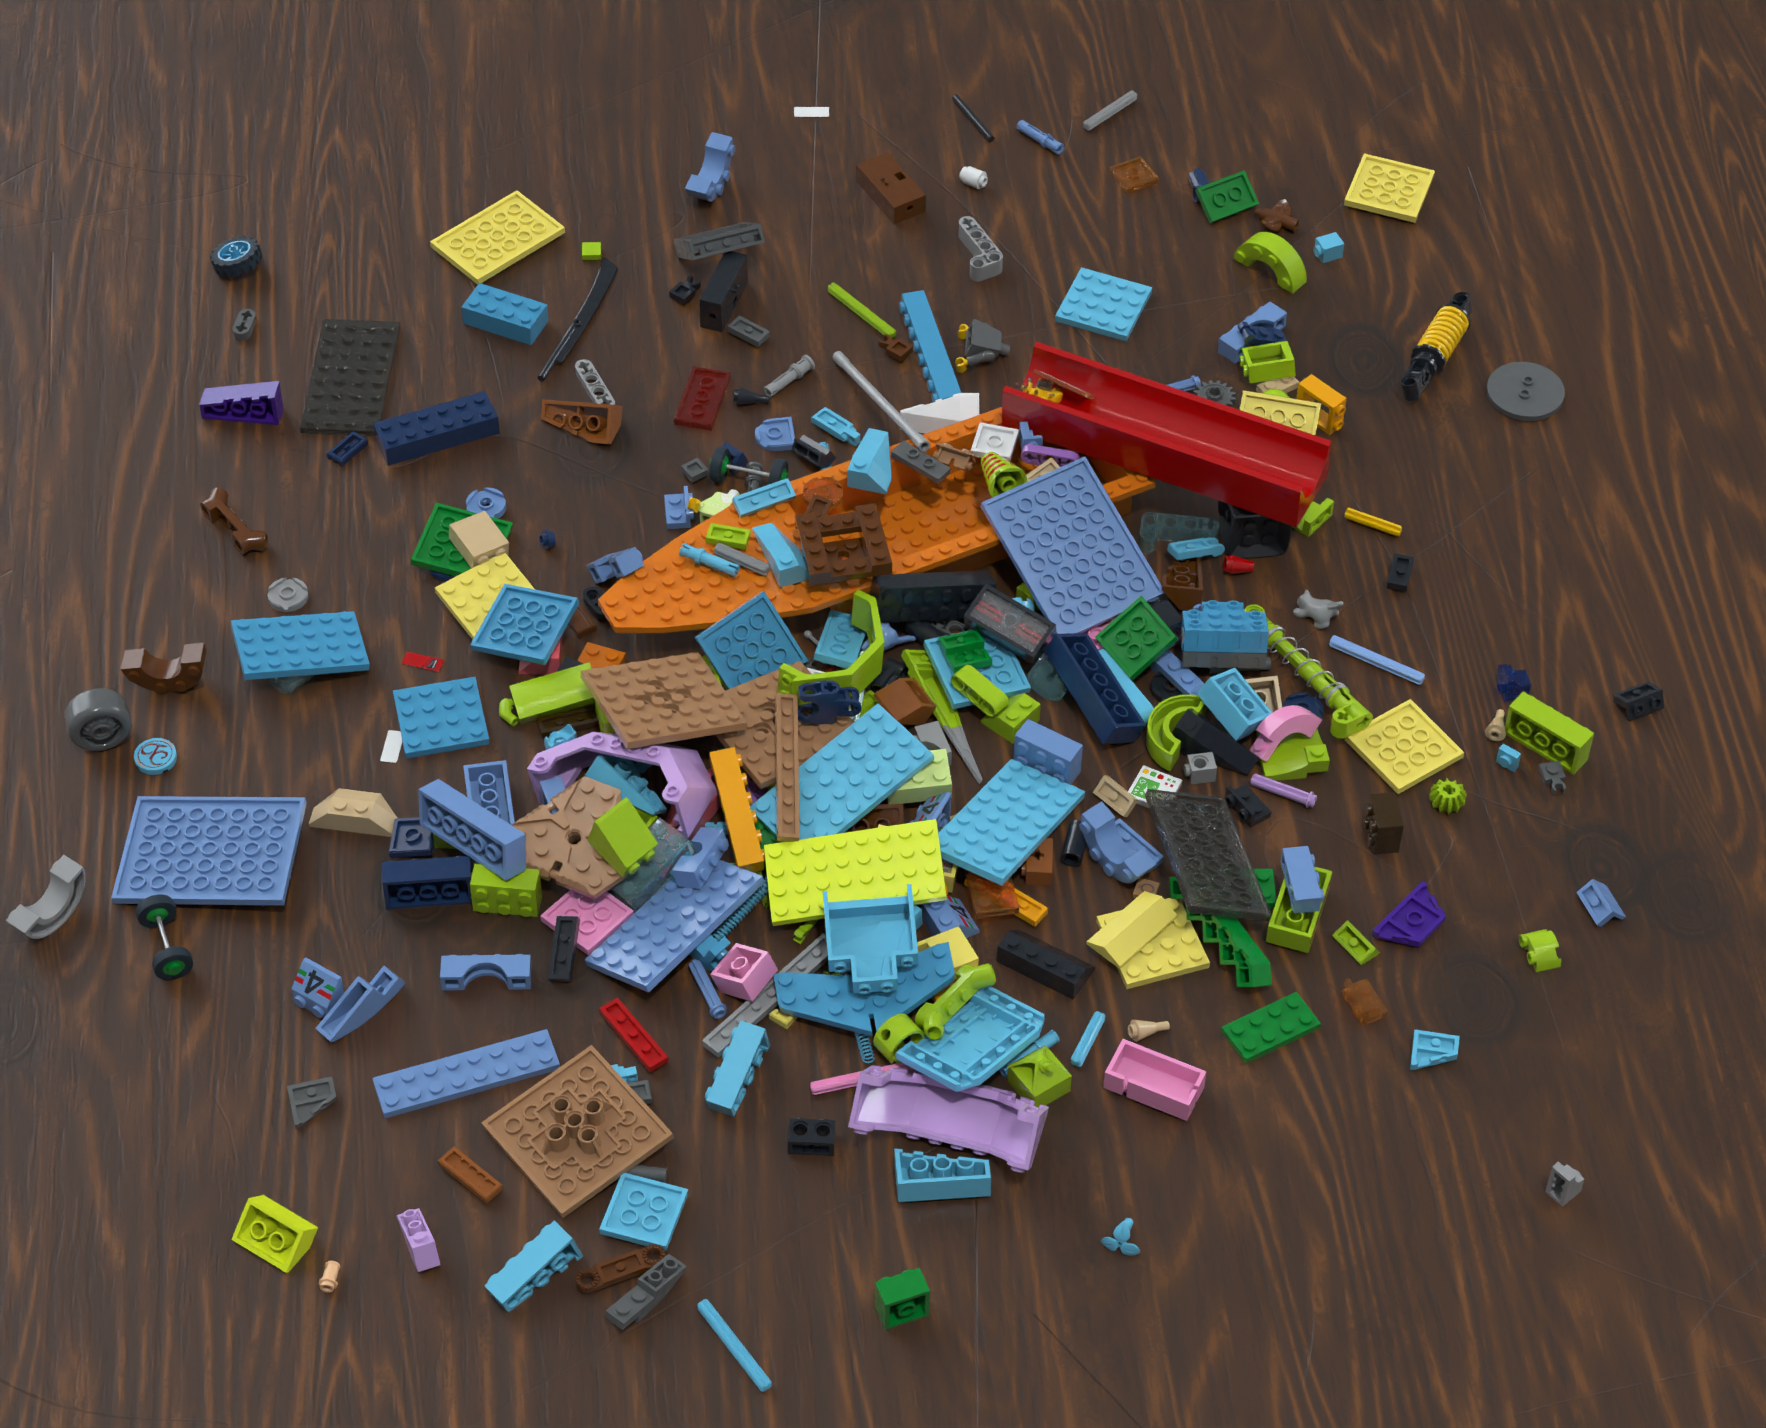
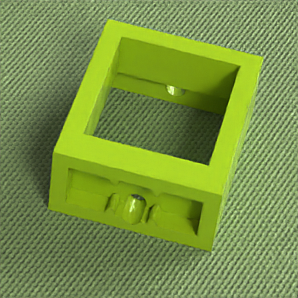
(1267, 362)

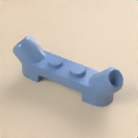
(1178, 675)

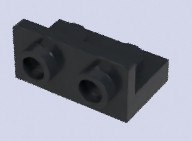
(1640, 700)
(1247, 805)

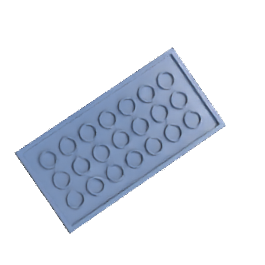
(672, 926)

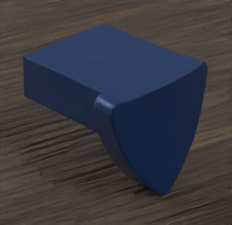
(738, 458)

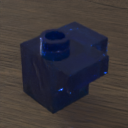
(1511, 682)

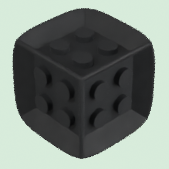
(1251, 534)

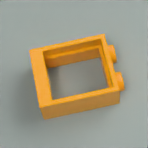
(1314, 388)

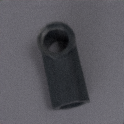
(890, 672)

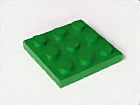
(1136, 638)

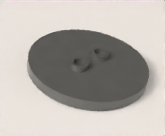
(1525, 391)

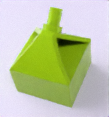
(1039, 1077)

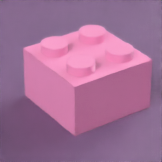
(744, 972)

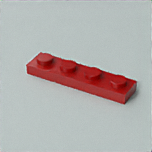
(633, 1035)

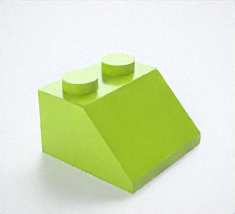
(1013, 716)

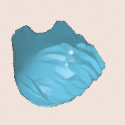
(560, 737)

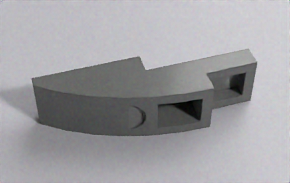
(647, 1293)

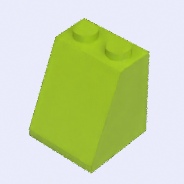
(623, 838)

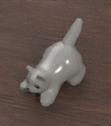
(1319, 609)

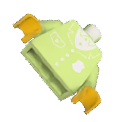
(712, 505)

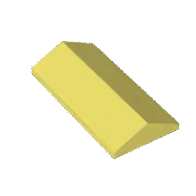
(1132, 928)

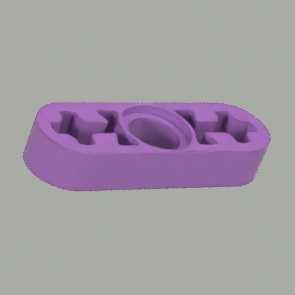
(1037, 450)

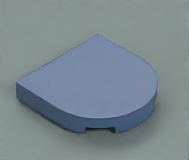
(775, 434)

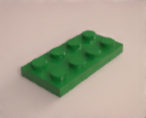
(1270, 1027)

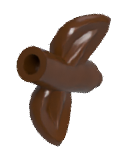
(1278, 217)

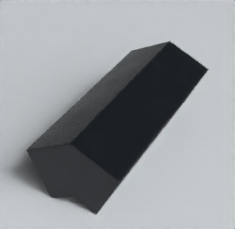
(813, 451)

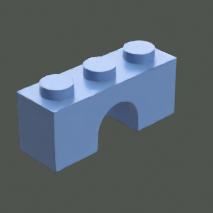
(695, 869)

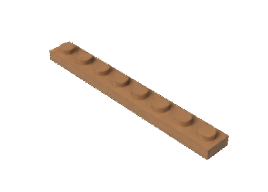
(787, 767)

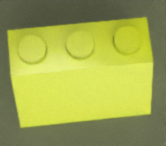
(274, 1232)

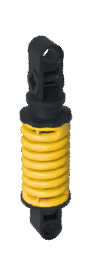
(1437, 345)

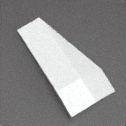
(942, 412)

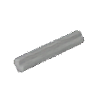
(741, 558)

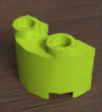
(1541, 949)

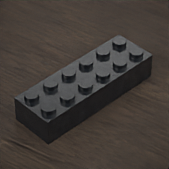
(927, 595)

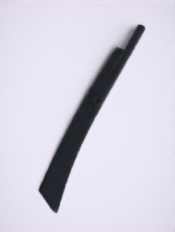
(601, 284)

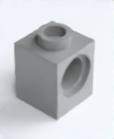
(1200, 768)

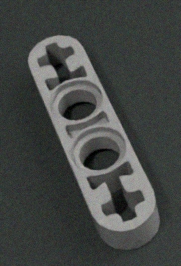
(592, 388)

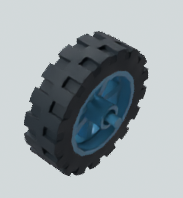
(236, 256)

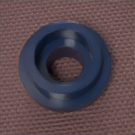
(547, 539)

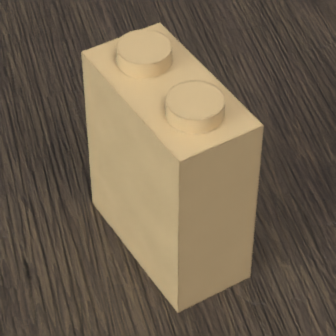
(478, 539)

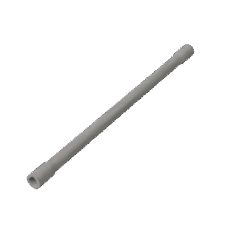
(918, 439)

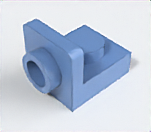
(1026, 436)

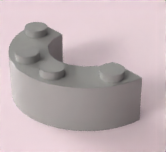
(56, 904)

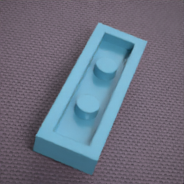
(763, 497)

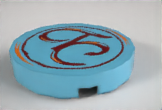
(155, 756)

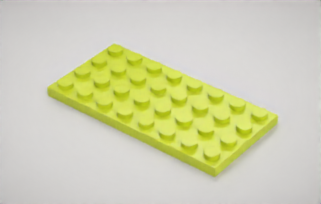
(854, 868)

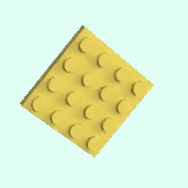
(1389, 188)
(1286, 411)
(474, 591)
(1405, 746)
(1168, 955)

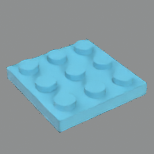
(643, 1211)

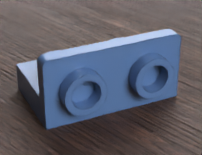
(676, 510)

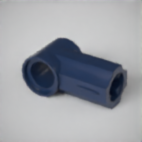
(1197, 179)

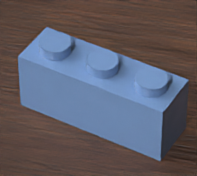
(1301, 879)

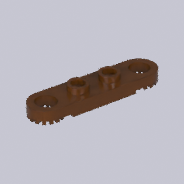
(619, 1268)

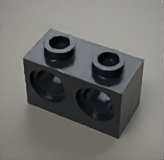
(811, 1141)

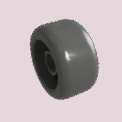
(98, 719)

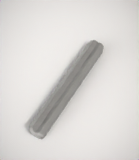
(1110, 110)

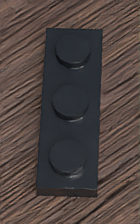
(563, 949)

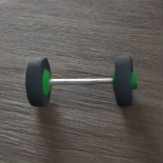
(721, 463)
(173, 961)

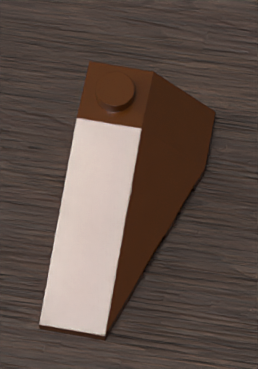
(882, 814)

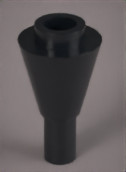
(744, 396)

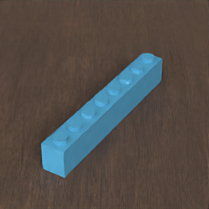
(929, 345)

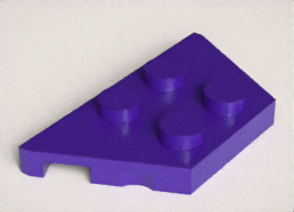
(1412, 919)

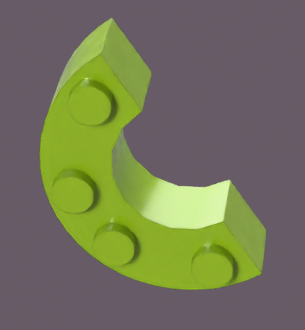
(1278, 255)
(1159, 739)

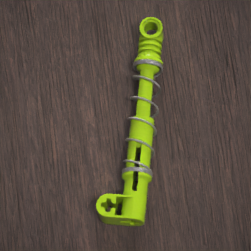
(1349, 714)

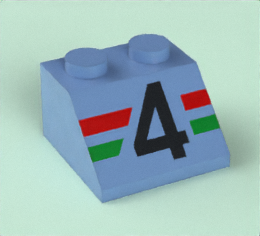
(937, 808)
(946, 915)
(316, 988)

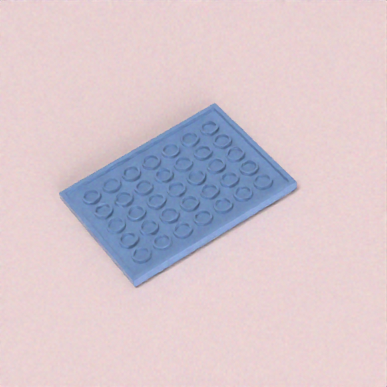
(1071, 548)
(210, 850)

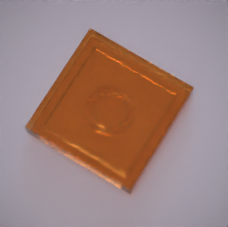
(1133, 175)

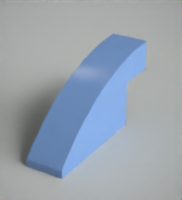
(360, 1004)

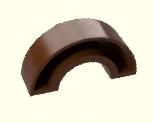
(162, 674)

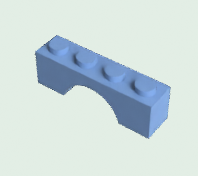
(1266, 316)
(616, 564)
(460, 970)

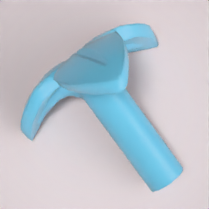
(1122, 1234)

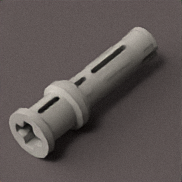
(795, 372)

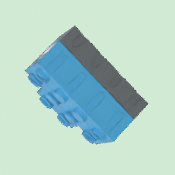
(1224, 636)

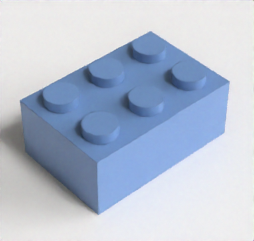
(1048, 752)

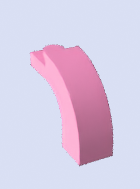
(1279, 725)

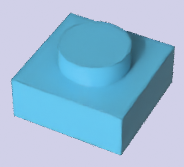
(1508, 757)

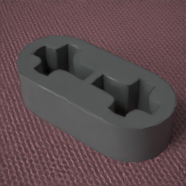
(240, 324)

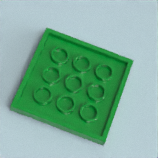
(435, 548)

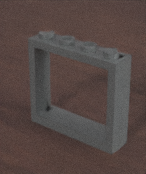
(719, 240)

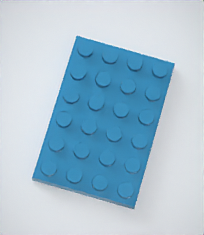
(299, 645)

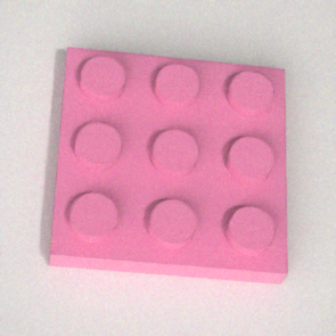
(597, 917)

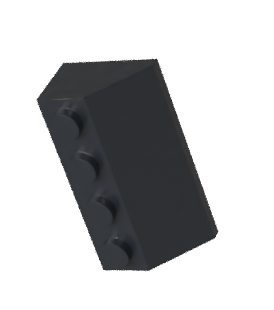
(1043, 963)

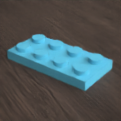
(839, 641)

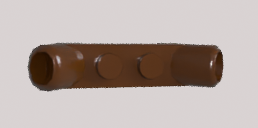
(243, 538)

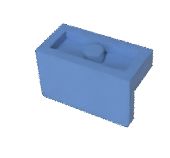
(1600, 902)

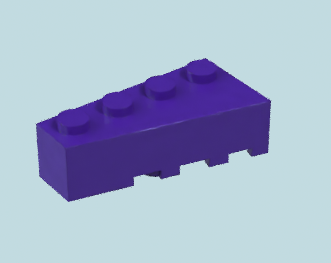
(244, 403)

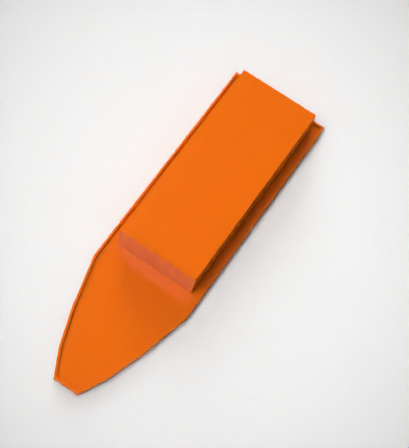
(923, 522)

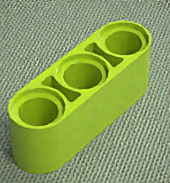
(979, 690)

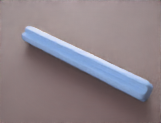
(1377, 660)

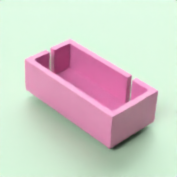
(1154, 1079)

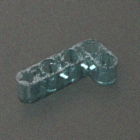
(1174, 528)

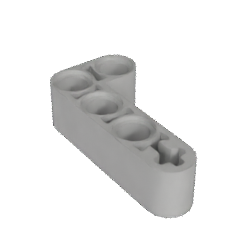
(987, 257)

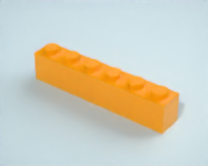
(736, 809)

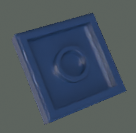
(410, 839)

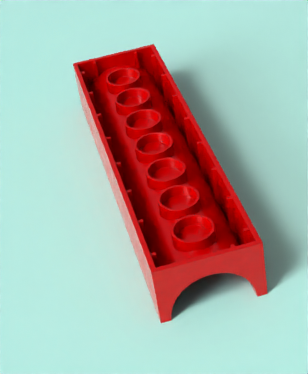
(1173, 436)

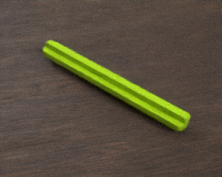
(861, 310)

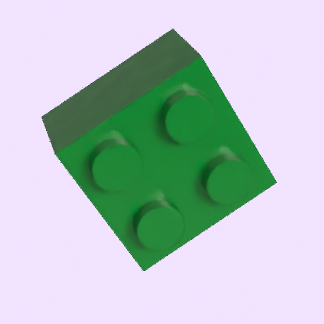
(902, 1298)

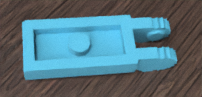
(1195, 548)

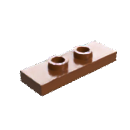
(470, 1175)

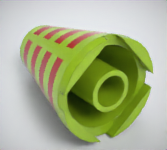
(1001, 474)

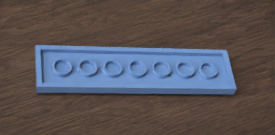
(465, 1073)

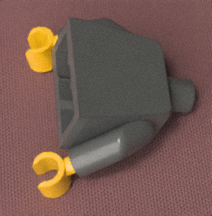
(981, 344)

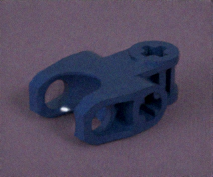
(827, 702)

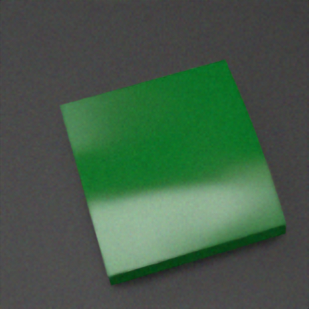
(964, 649)

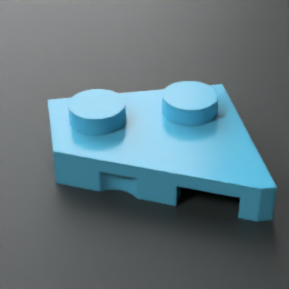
(1433, 1049)

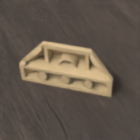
(355, 813)

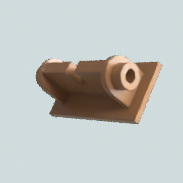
(962, 458)

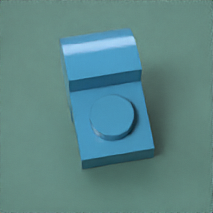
(710, 952)

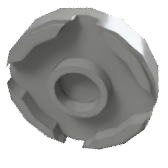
(287, 594)

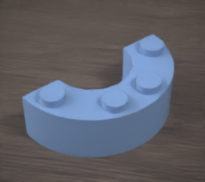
(714, 169)
(1109, 848)

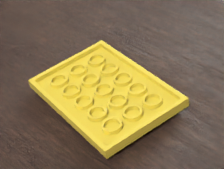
(497, 237)

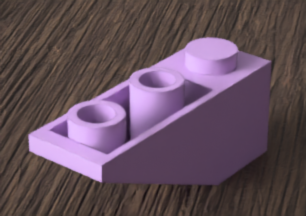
(419, 1239)

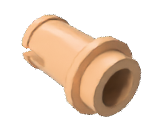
(328, 1281)

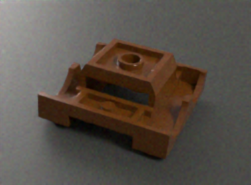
(866, 555)

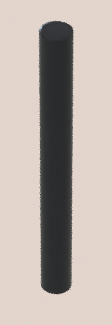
(974, 119)

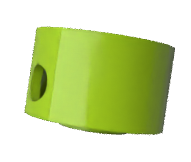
(900, 1028)

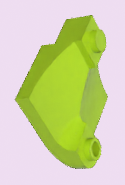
(1296, 757)

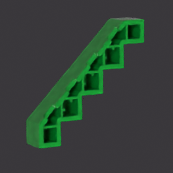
(1235, 945)

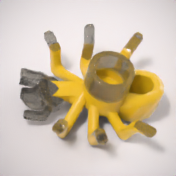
(1043, 389)

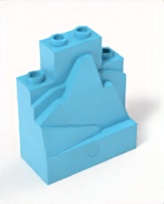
(871, 940)

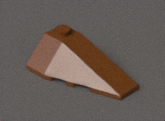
(588, 420)

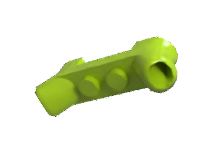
(969, 980)

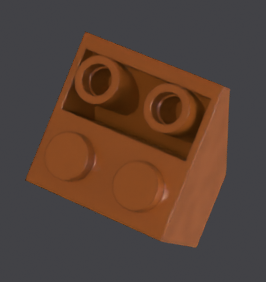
(906, 701)

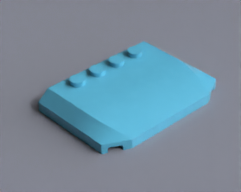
(975, 1040)

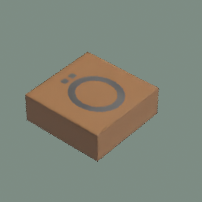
(1145, 885)

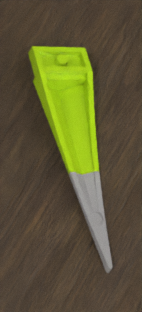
(924, 673)

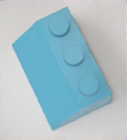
(1234, 703)

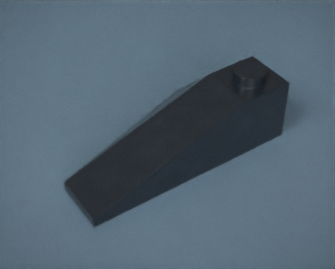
(1202, 736)

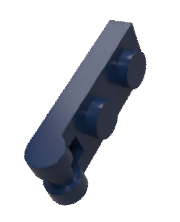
(1260, 335)

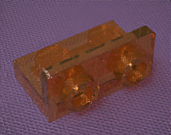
(1364, 1001)

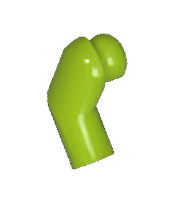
(505, 712)

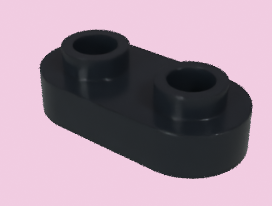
(593, 593)

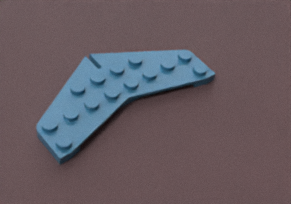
(832, 1000)

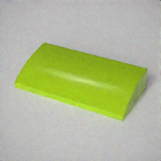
(551, 694)

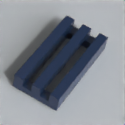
(349, 451)

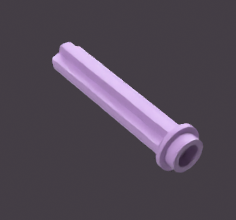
(1284, 790)

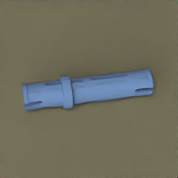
(1045, 140)

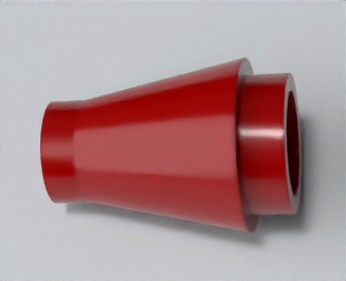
(1235, 565)

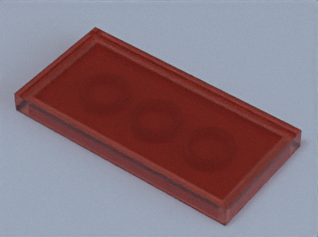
(702, 398)

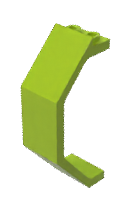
(862, 671)

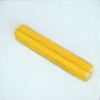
(1373, 522)

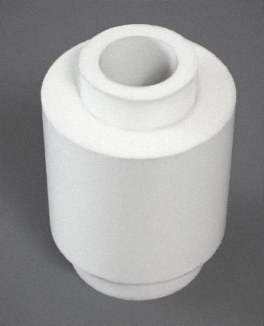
(973, 177)

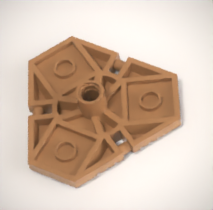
(551, 838)

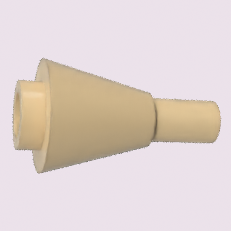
(1496, 729)
(1141, 1029)

